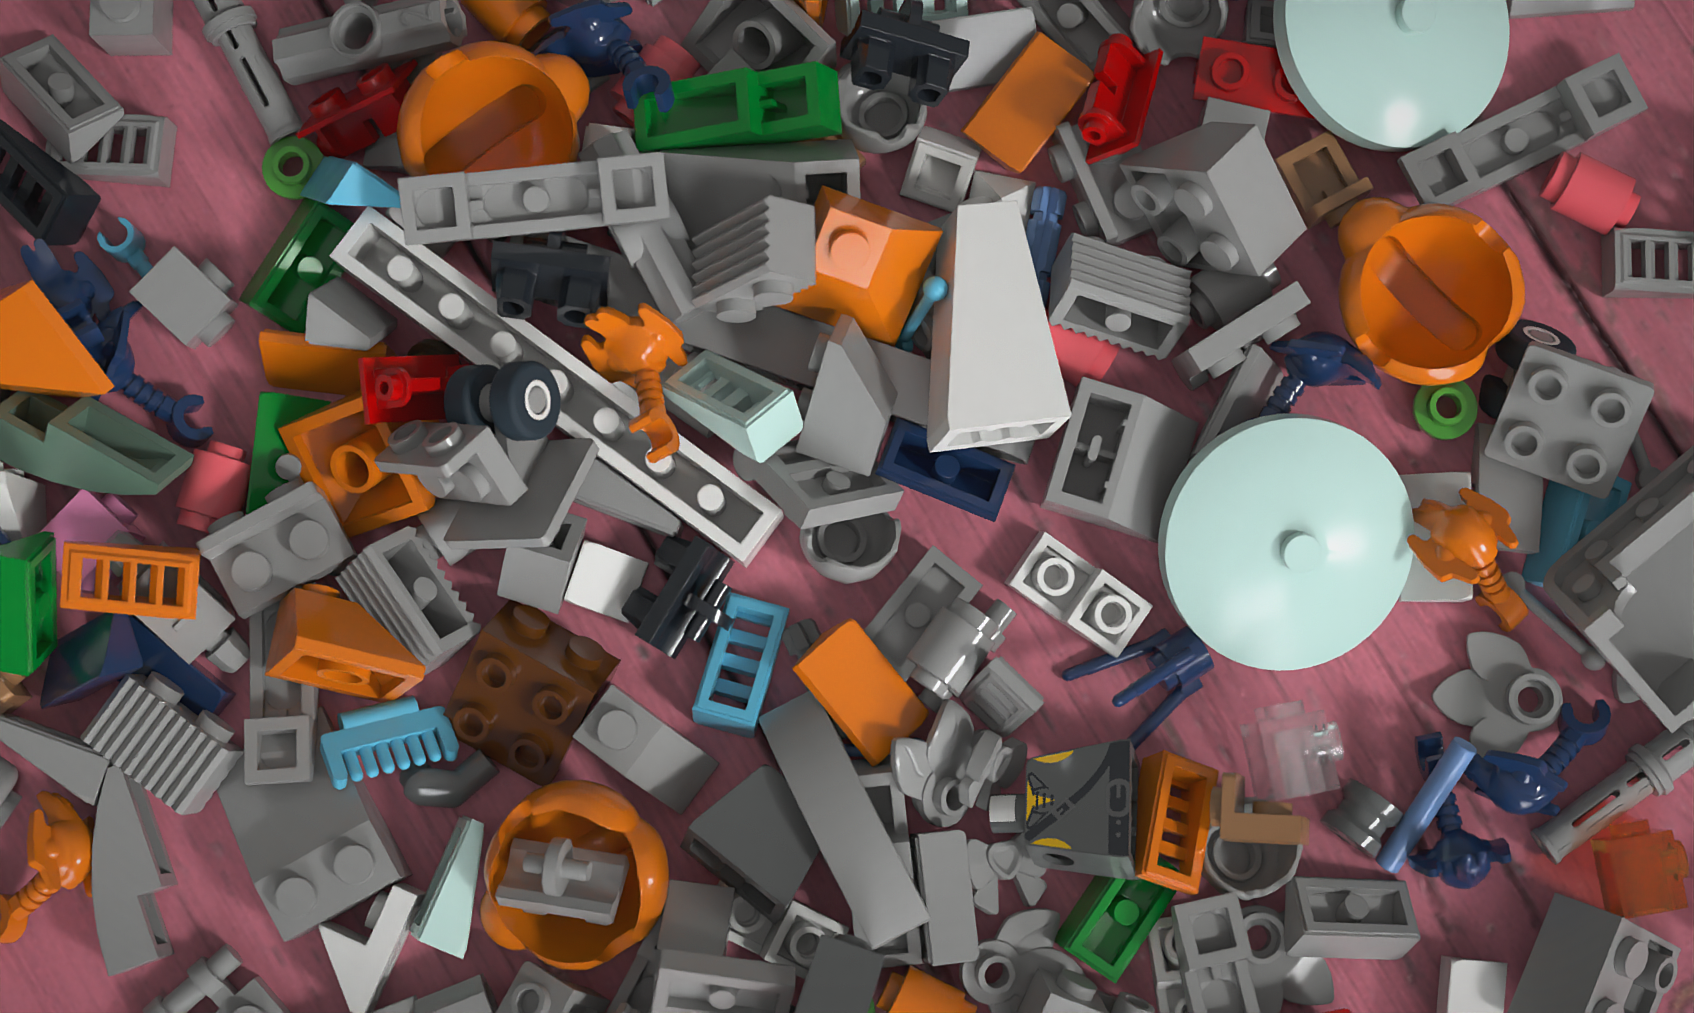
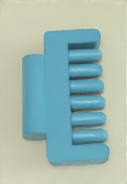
(384, 727)

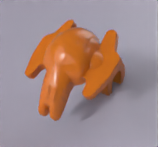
(636, 355)
(1466, 548)
(60, 855)

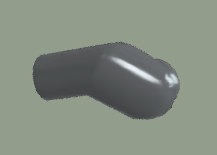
(445, 787)

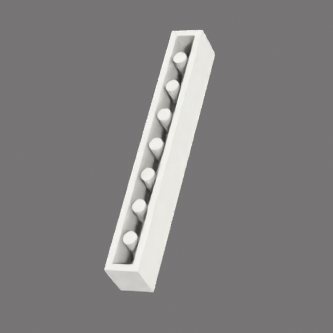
(591, 407)

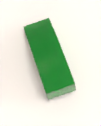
(743, 109)

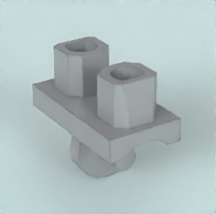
(563, 880)

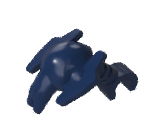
(602, 47)
(71, 293)
(1316, 362)
(118, 363)
(1528, 783)
(1458, 856)

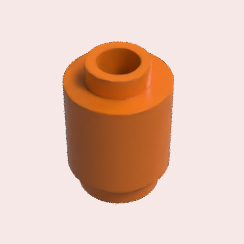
(512, 20)
(922, 994)

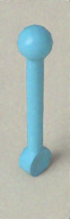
(934, 289)

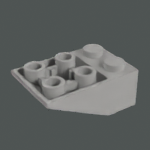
(723, 180)

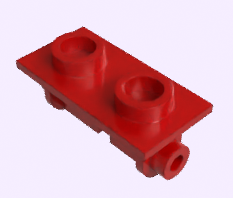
(1245, 76)
(1120, 99)
(343, 117)
(405, 387)

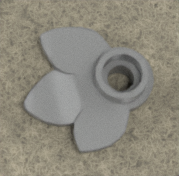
(1489, 694)
(935, 768)
(1021, 947)
(1280, 976)

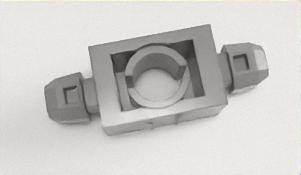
(187, 636)

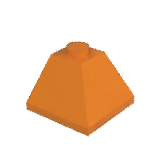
(865, 265)
(41, 350)
(339, 458)
(338, 647)

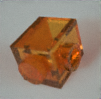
(1640, 869)

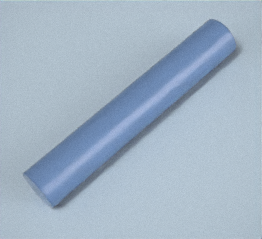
(1426, 804)

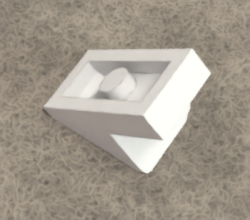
(366, 962)

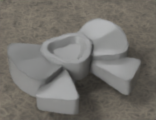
(990, 768)
(1003, 862)

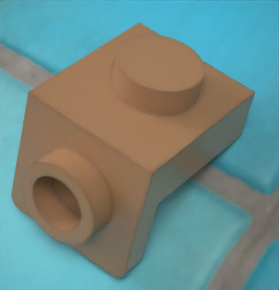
(1321, 180)

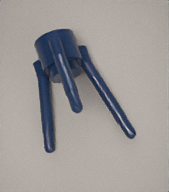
(1176, 663)

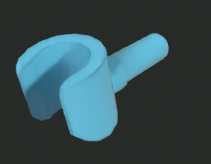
(131, 250)

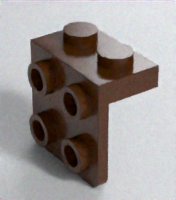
(527, 691)

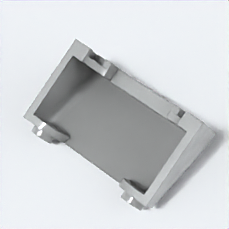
(1634, 591)

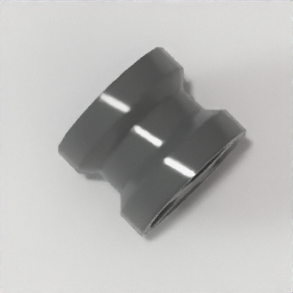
(1361, 817)

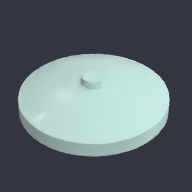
(1393, 68)
(1286, 541)

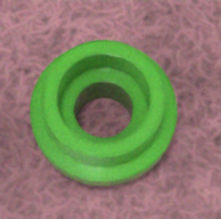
(278, 154)
(1432, 422)

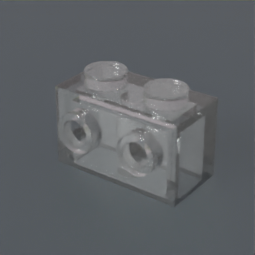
(1291, 751)

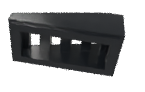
(67, 200)

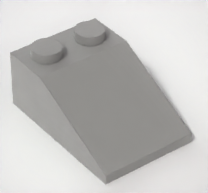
(311, 844)

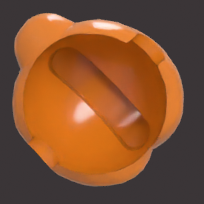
(492, 111)
(1426, 288)
(593, 820)

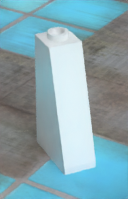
(990, 336)

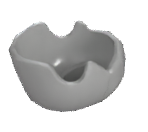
(1176, 25)
(879, 118)
(852, 548)
(1248, 867)

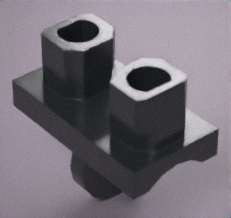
(905, 46)
(549, 271)
(688, 598)

